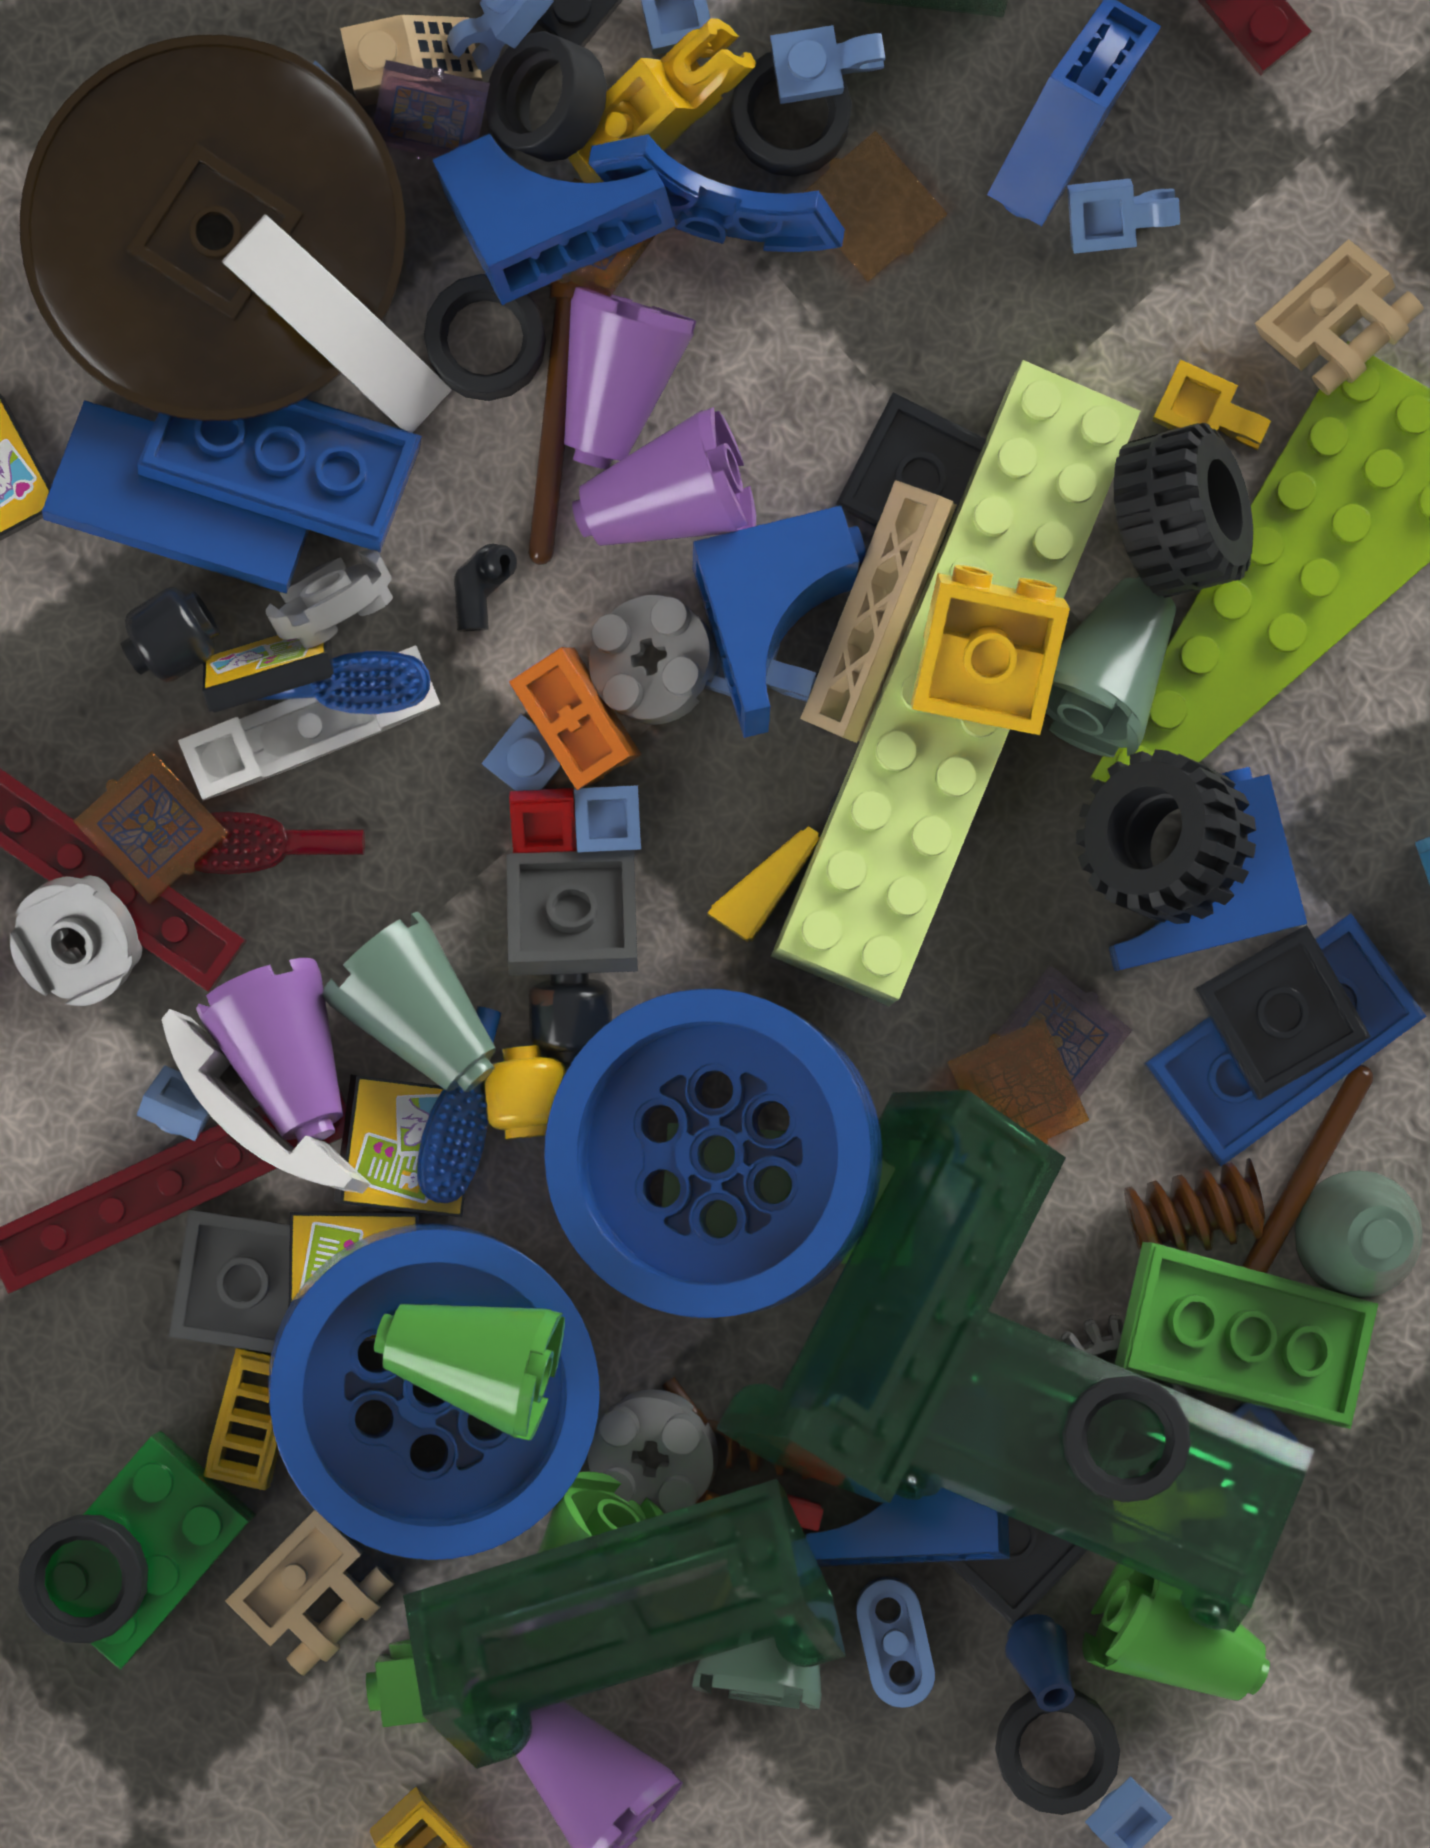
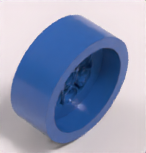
(606, 1158)
(365, 1481)

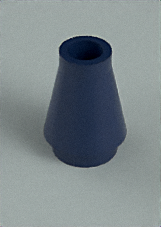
(1041, 1658)

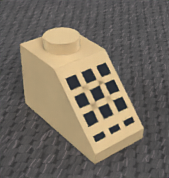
(405, 40)

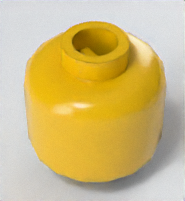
(522, 1091)

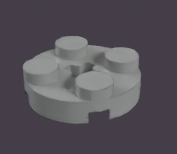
(329, 597)
(623, 638)
(98, 916)
(678, 1433)

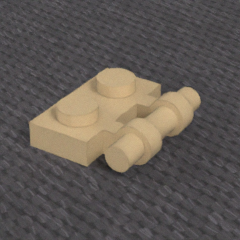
(1327, 305)
(295, 1577)

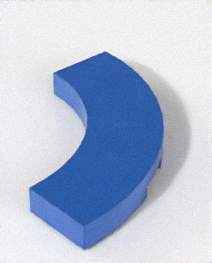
(717, 210)

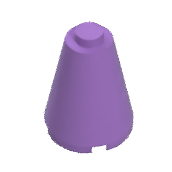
(617, 371)
(670, 488)
(280, 1045)
(594, 1779)

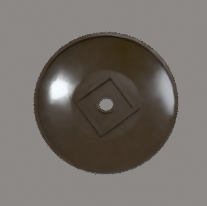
(151, 155)

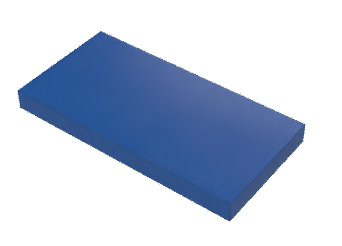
(292, 465)
(105, 497)
(1211, 1089)

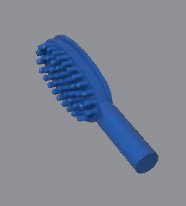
(368, 683)
(455, 1135)

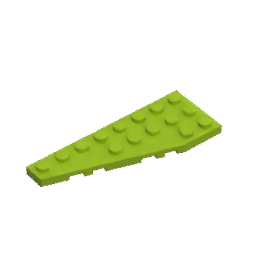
(1331, 542)

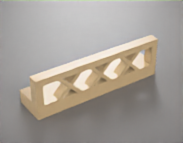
(878, 610)

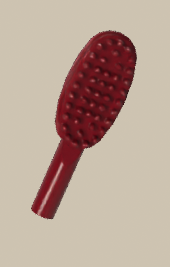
(263, 842)

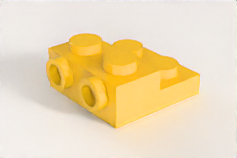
(990, 650)

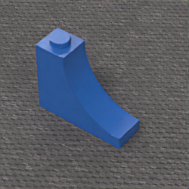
(1072, 110)
(540, 227)
(760, 585)
(1261, 905)
(916, 1532)

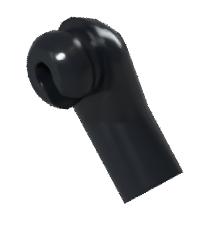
(477, 580)

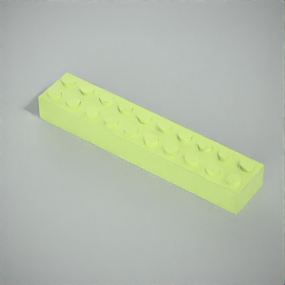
(926, 772)

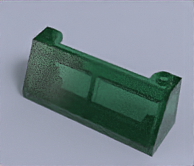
(906, 1296)
(1005, 1449)
(615, 1613)

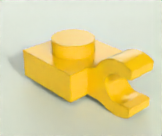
(1205, 398)

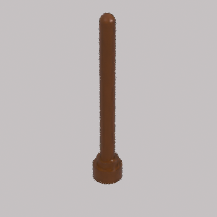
(553, 430)
(1309, 1169)

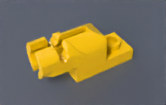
(669, 92)

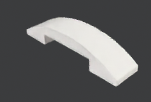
(336, 324)
(282, 739)
(202, 1065)

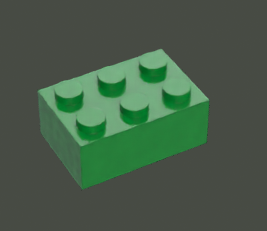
(182, 1530)

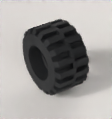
(1183, 510)
(1124, 822)

